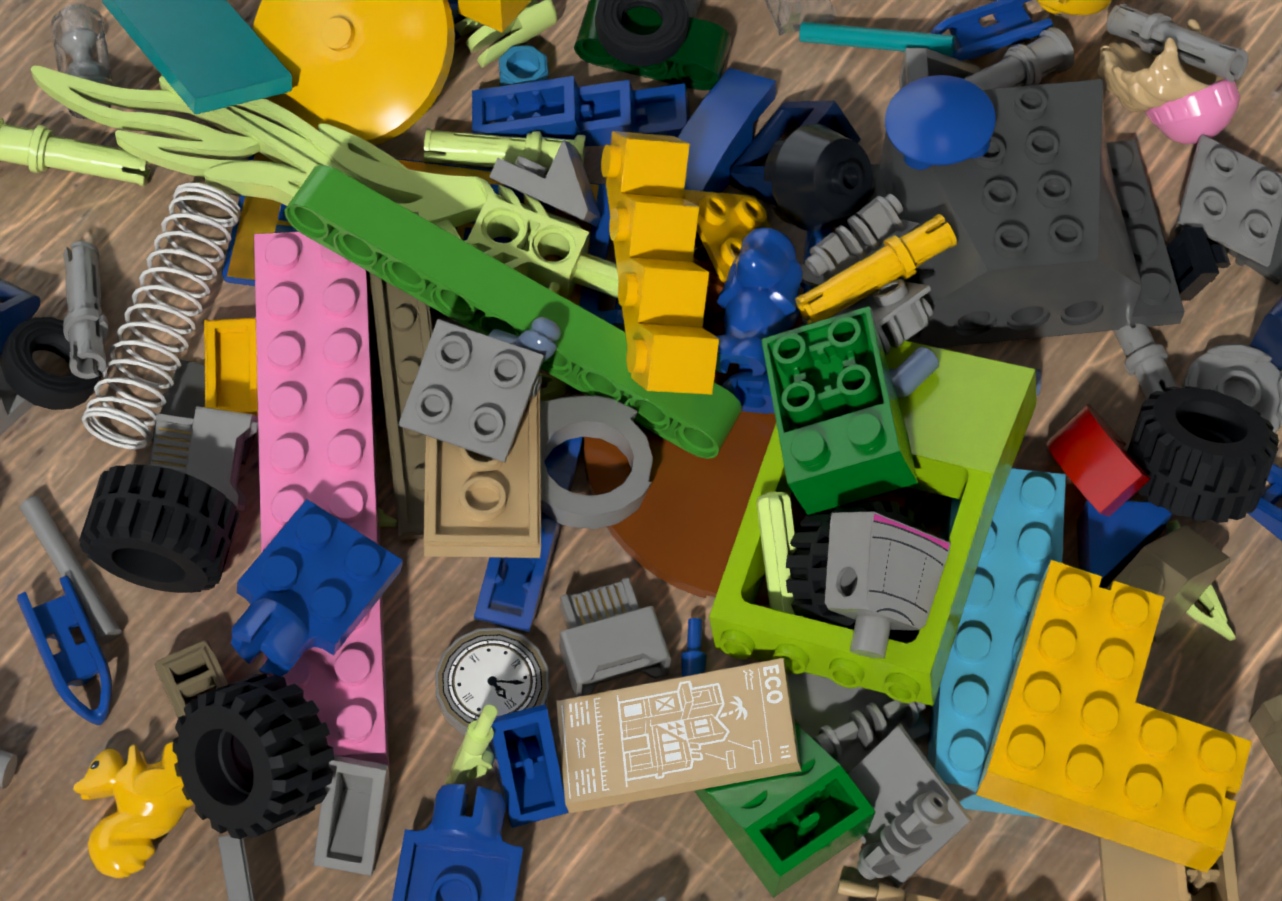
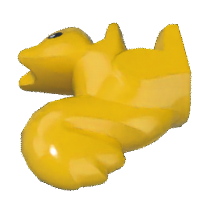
(147, 805)

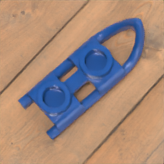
(974, 41)
(74, 663)

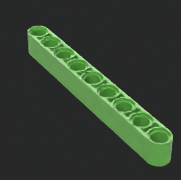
(494, 296)

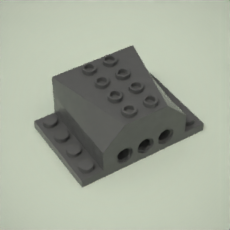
(1045, 226)

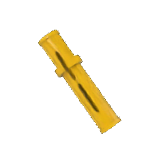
(894, 260)

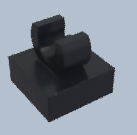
(1195, 261)

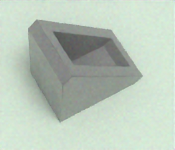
(353, 815)

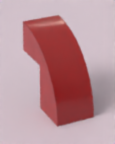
(1096, 461)

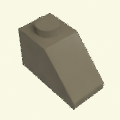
(1177, 568)

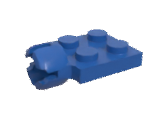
(309, 589)
(459, 853)

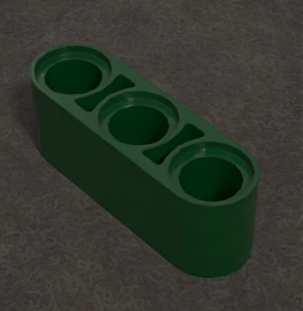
(695, 64)

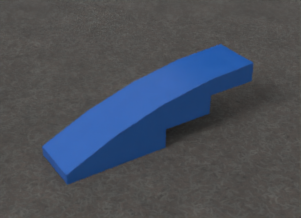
(565, 110)
(724, 128)
(516, 584)

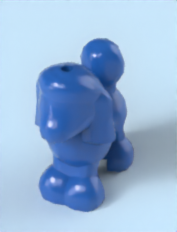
(757, 305)

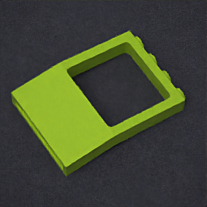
(963, 443)

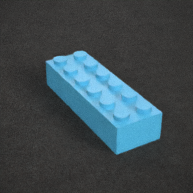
(1015, 556)

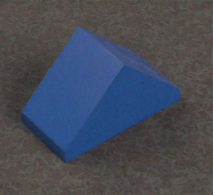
(1112, 542)
(527, 766)

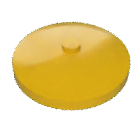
(360, 61)

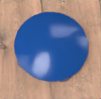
(940, 121)

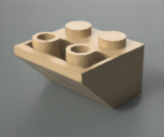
(1140, 876)

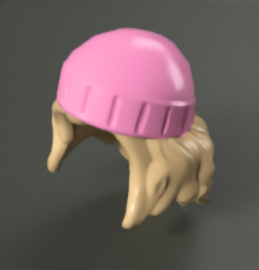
(1171, 93)

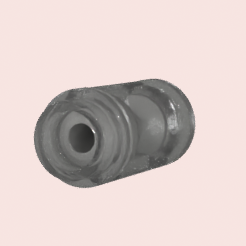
(79, 34)

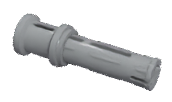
(1028, 63)

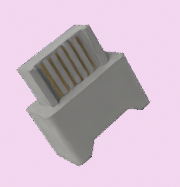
(206, 447)
(610, 637)

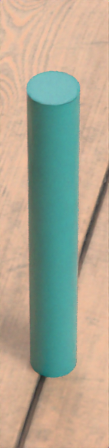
(874, 38)

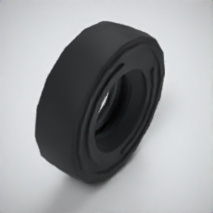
(642, 49)
(31, 381)

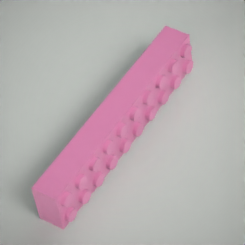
(322, 448)

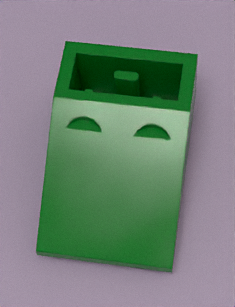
(837, 412)
(791, 819)

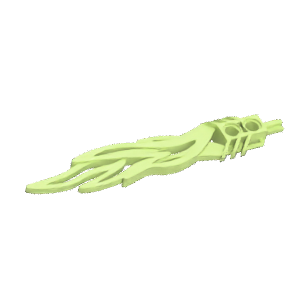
(299, 147)

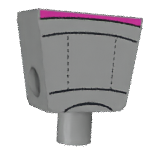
(881, 576)

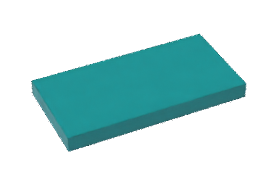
(203, 51)

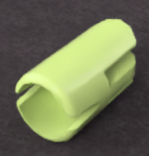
(528, 24)

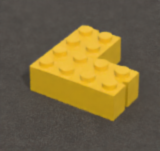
(1084, 749)

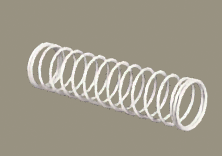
(100, 430)

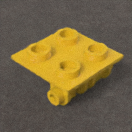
(724, 223)

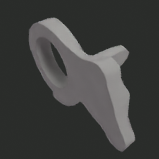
(602, 419)

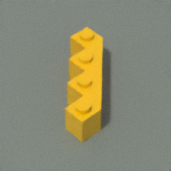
(654, 253)

